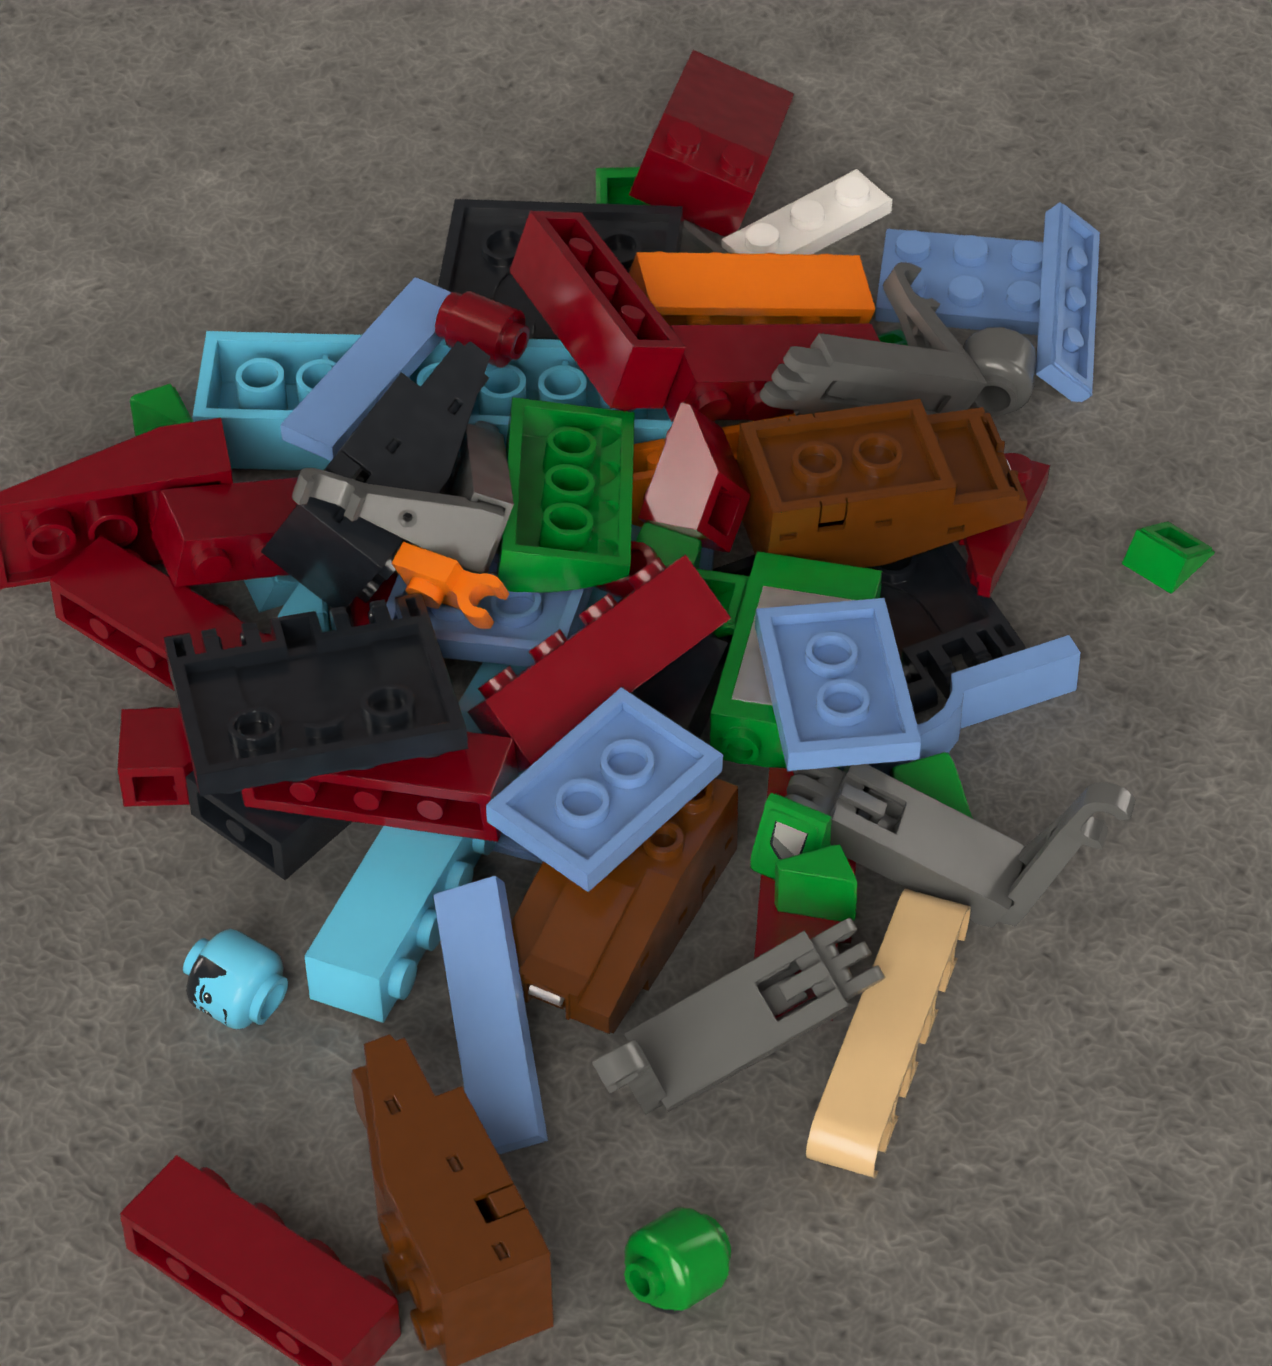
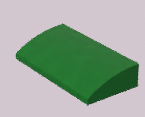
(569, 497)

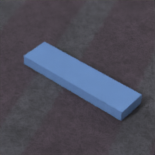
(1068, 303)
(347, 393)
(490, 1013)

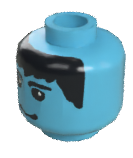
(235, 979)

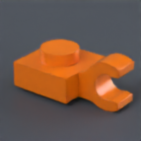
(446, 582)

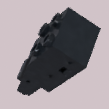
(401, 443)

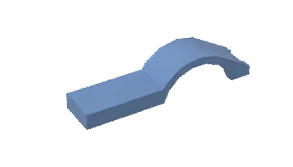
(996, 690)

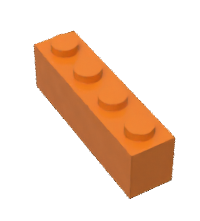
(754, 288)

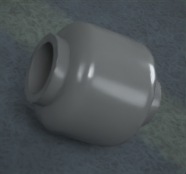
(1007, 366)

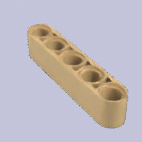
(884, 1034)

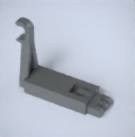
(862, 372)
(457, 523)
(946, 851)
(735, 1021)

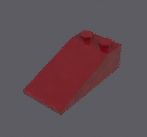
(712, 144)
(105, 495)

